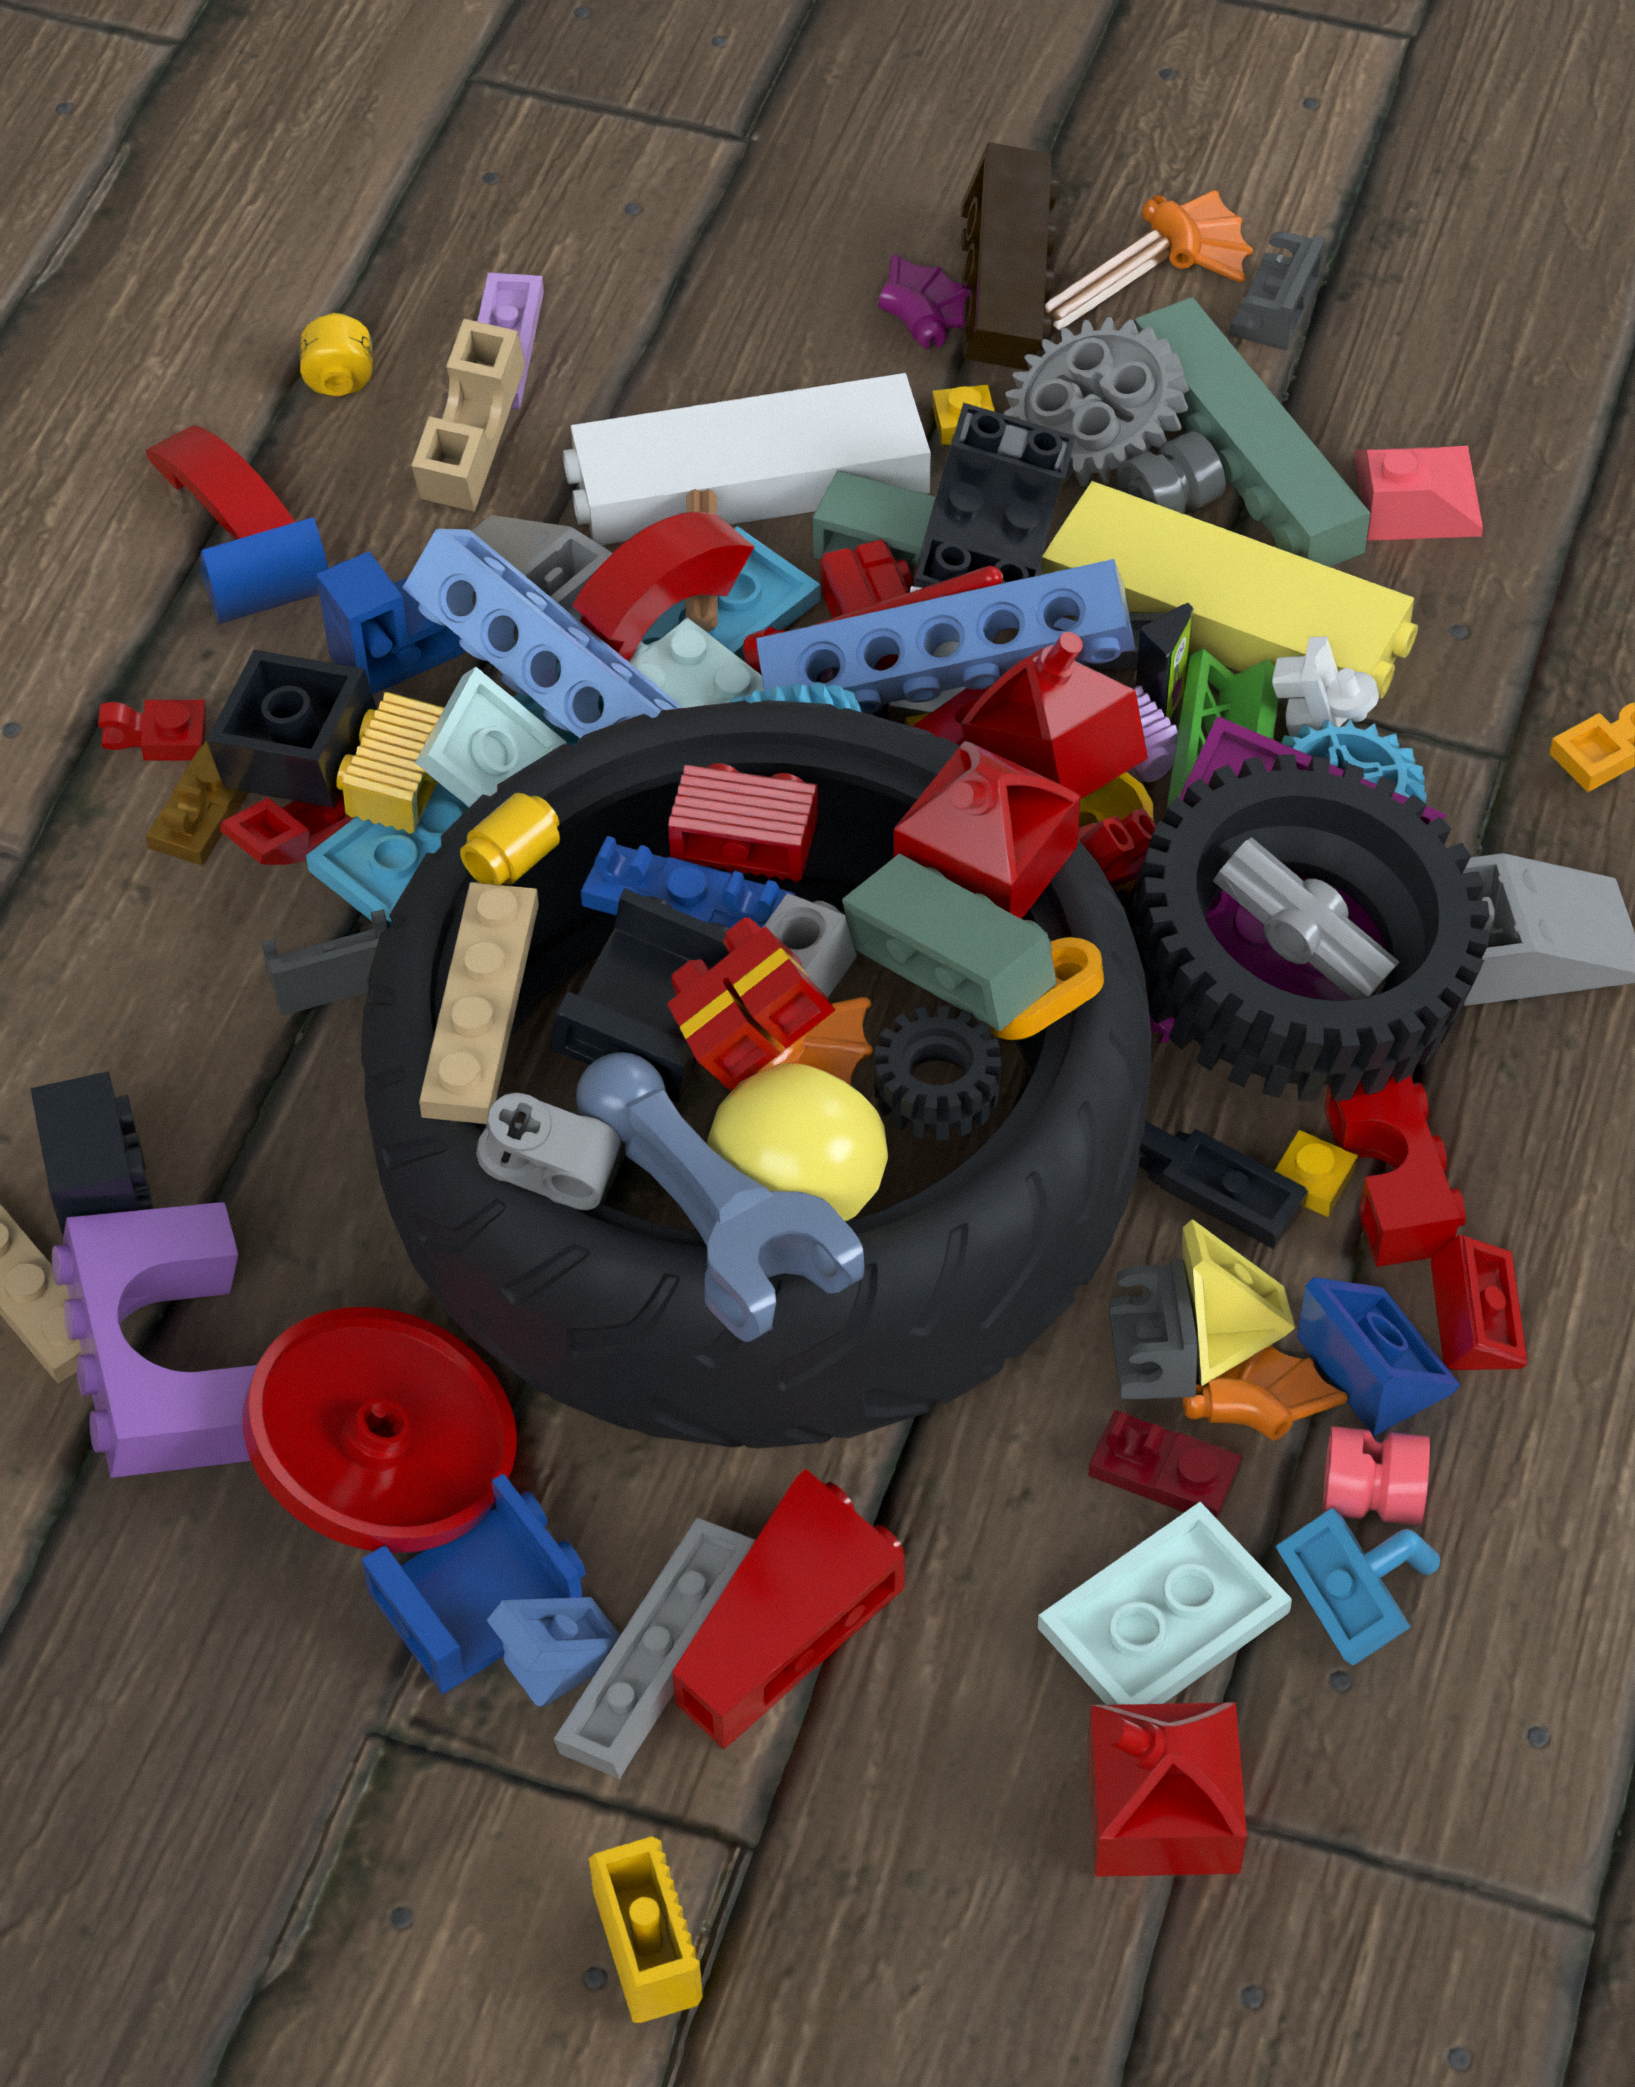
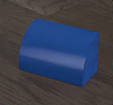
(263, 570)

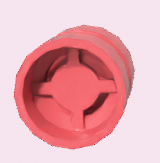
(1377, 1475)

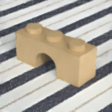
(461, 446)

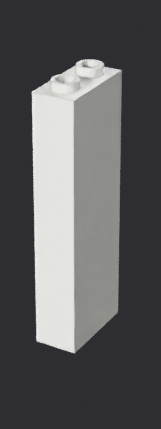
(755, 453)

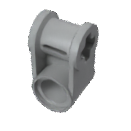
(555, 1153)

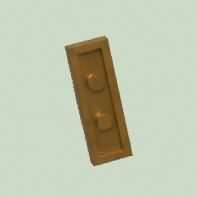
(194, 812)

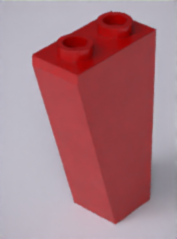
(787, 1608)

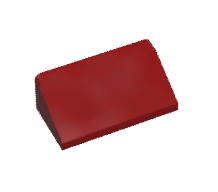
(1477, 1306)

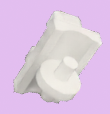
(1326, 691)

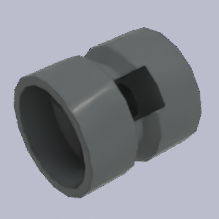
(1181, 476)

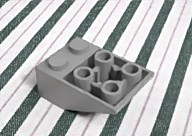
(547, 554)
(1549, 930)

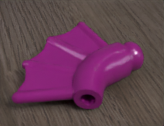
(923, 300)

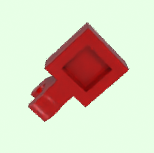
(164, 731)

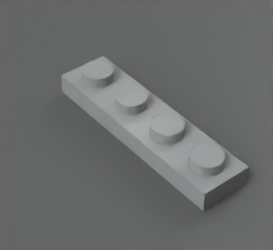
(637, 1673)

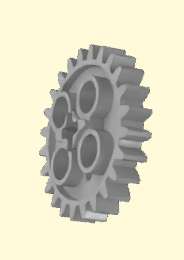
(1110, 380)

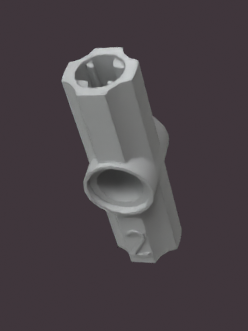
(1305, 920)

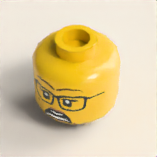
(336, 352)

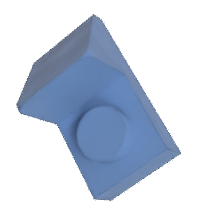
(553, 1643)

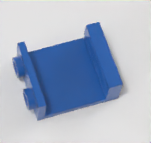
(450, 1591)

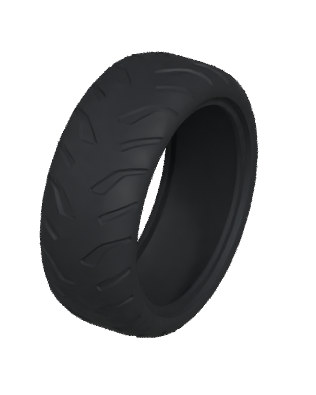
(614, 1304)

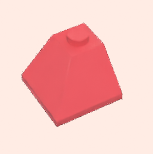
(1418, 492)

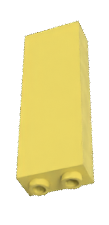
(1244, 593)

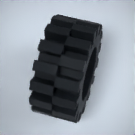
(937, 1040)

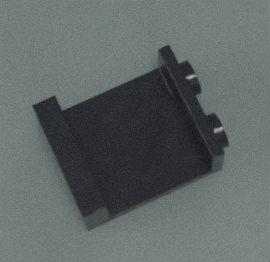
(630, 987)

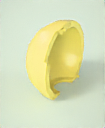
(803, 1134)

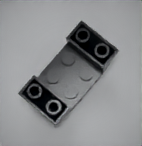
(994, 498)

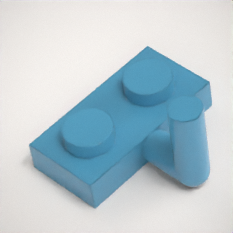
(1347, 1583)

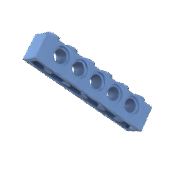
(972, 619)

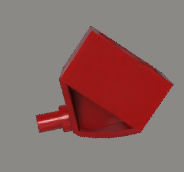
(1060, 719)
(992, 828)
(1166, 1789)

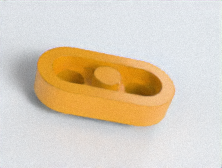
(1078, 979)

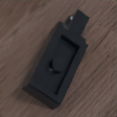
(1222, 1182)

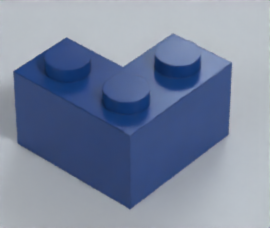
(379, 624)

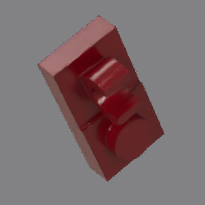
(1164, 1465)

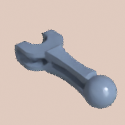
(742, 1223)

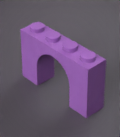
(143, 1412)

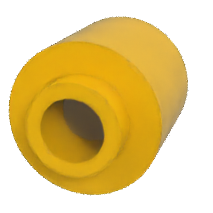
(511, 840)

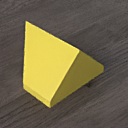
(1232, 1303)

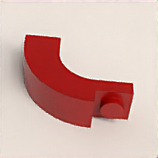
(655, 571)

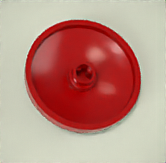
(378, 1429)

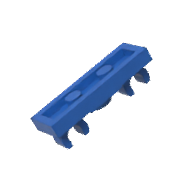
(686, 886)

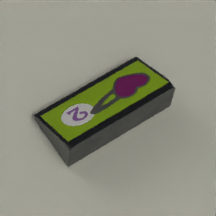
(1165, 657)

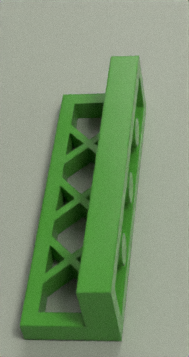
(1243, 699)

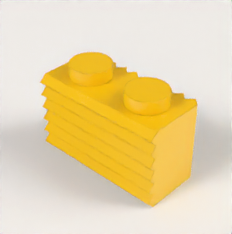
(383, 777)
(646, 1929)

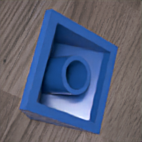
(1371, 1352)

